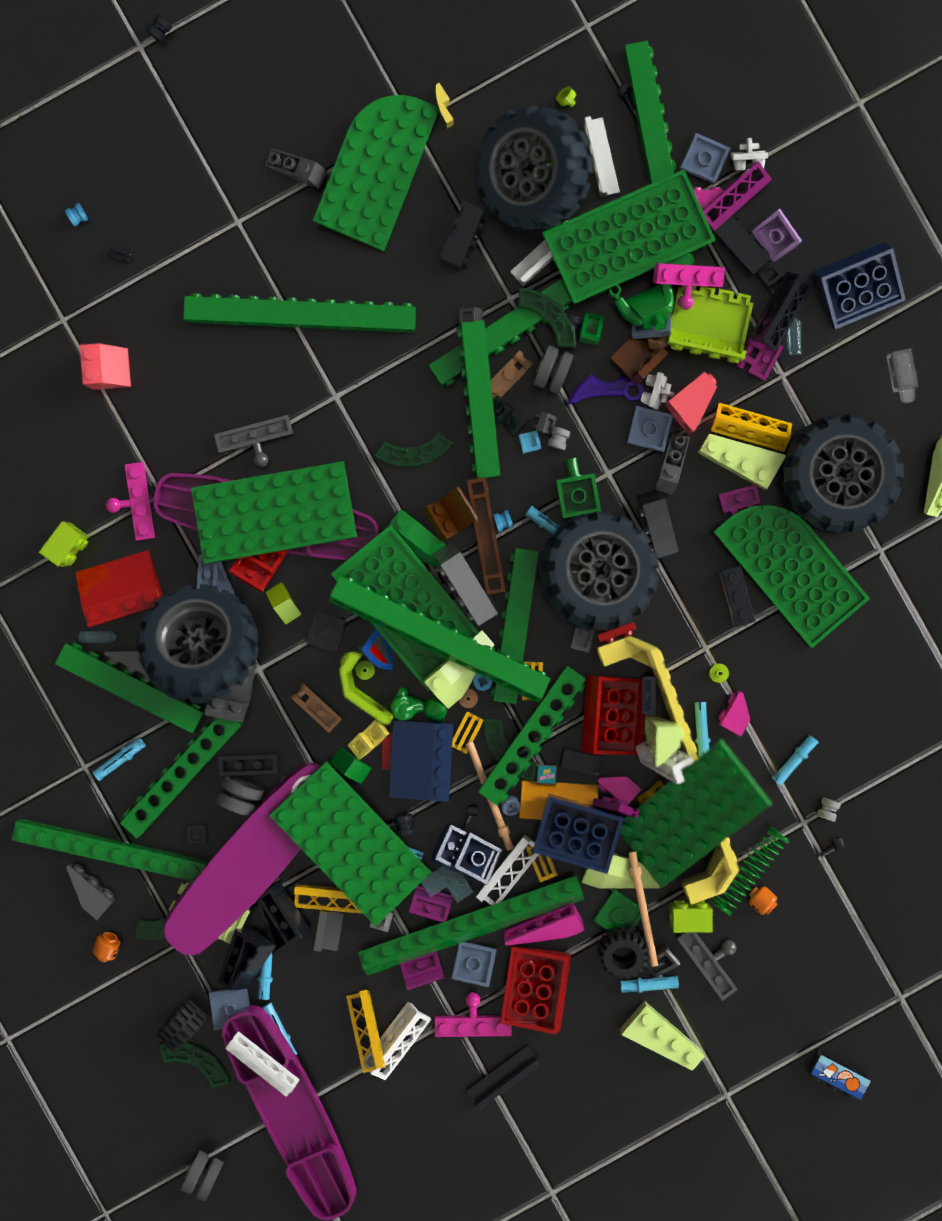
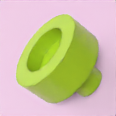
(566, 97)
(365, 665)
(714, 673)

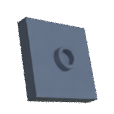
(705, 158)
(649, 429)
(474, 964)
(225, 1003)

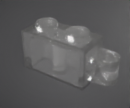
(903, 374)

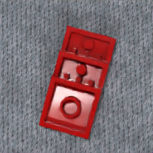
(257, 569)

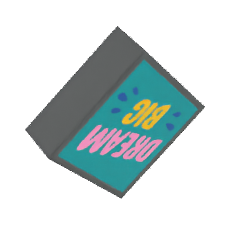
(546, 775)

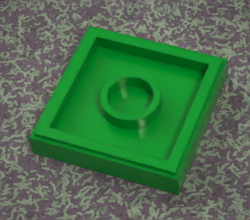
(618, 911)

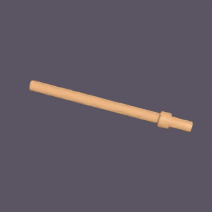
(503, 830)
(636, 872)

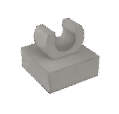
(384, 924)

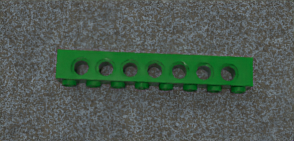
(488, 788)
(138, 826)

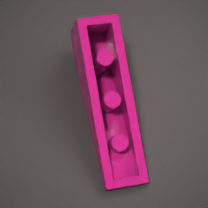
(549, 926)

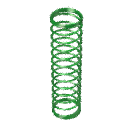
(724, 907)

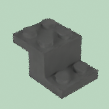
(235, 704)

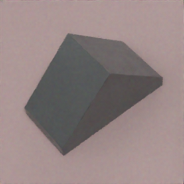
(666, 961)

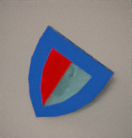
(377, 651)

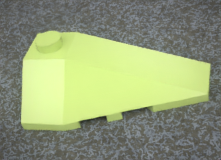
(933, 502)
(451, 680)
(663, 737)
(618, 875)

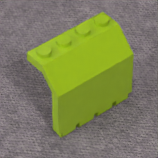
(712, 324)
(357, 696)

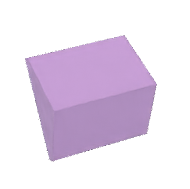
(776, 235)

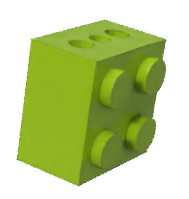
(64, 544)
(690, 917)

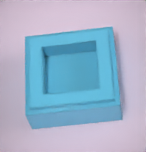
(529, 442)

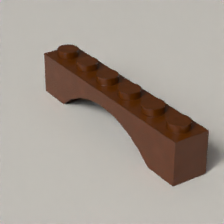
(486, 536)

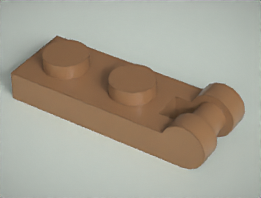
(509, 374)
(316, 708)

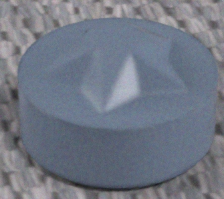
(511, 806)

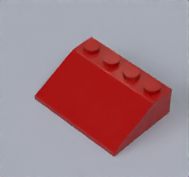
(118, 588)
(612, 715)
(536, 989)

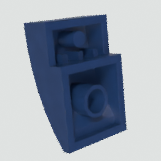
(466, 854)

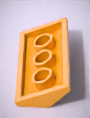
(534, 796)

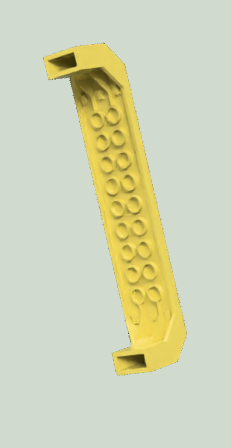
(723, 863)

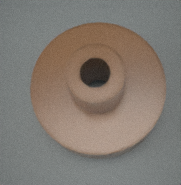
(657, 343)
(473, 699)

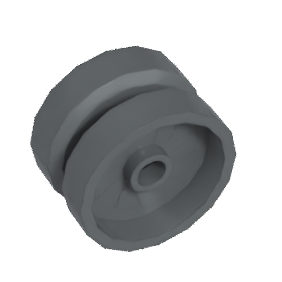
(553, 369)
(239, 795)
(201, 1176)

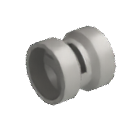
(558, 438)
(828, 809)

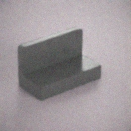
(328, 930)

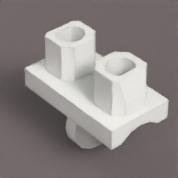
(739, 158)
(659, 393)

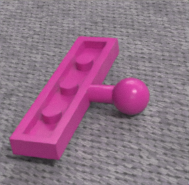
(688, 275)
(138, 501)
(472, 1024)

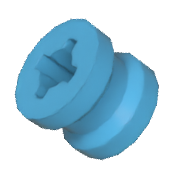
(76, 214)
(503, 520)
(481, 680)

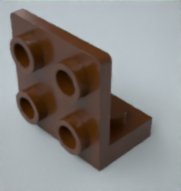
(637, 359)
(450, 514)

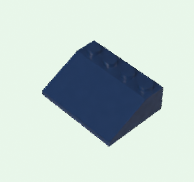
(860, 285)
(420, 760)
(578, 833)

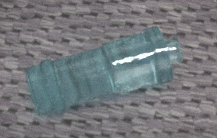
(795, 337)
(97, 637)

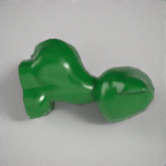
(405, 707)

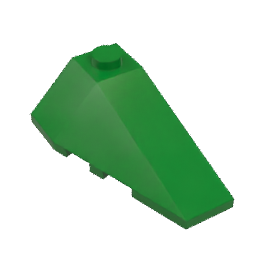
(417, 537)

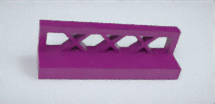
(739, 199)

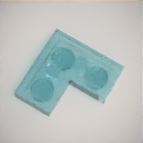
(447, 878)

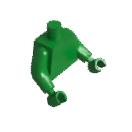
(647, 308)

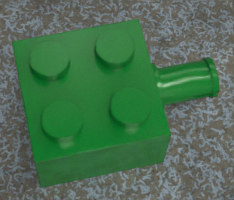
(577, 493)

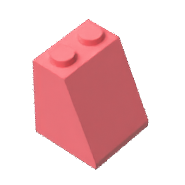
(105, 366)
(692, 402)

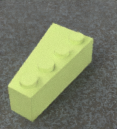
(744, 460)
(659, 1035)

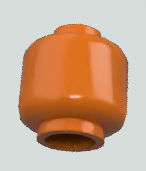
(763, 900)
(106, 947)

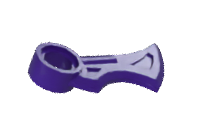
(594, 387)

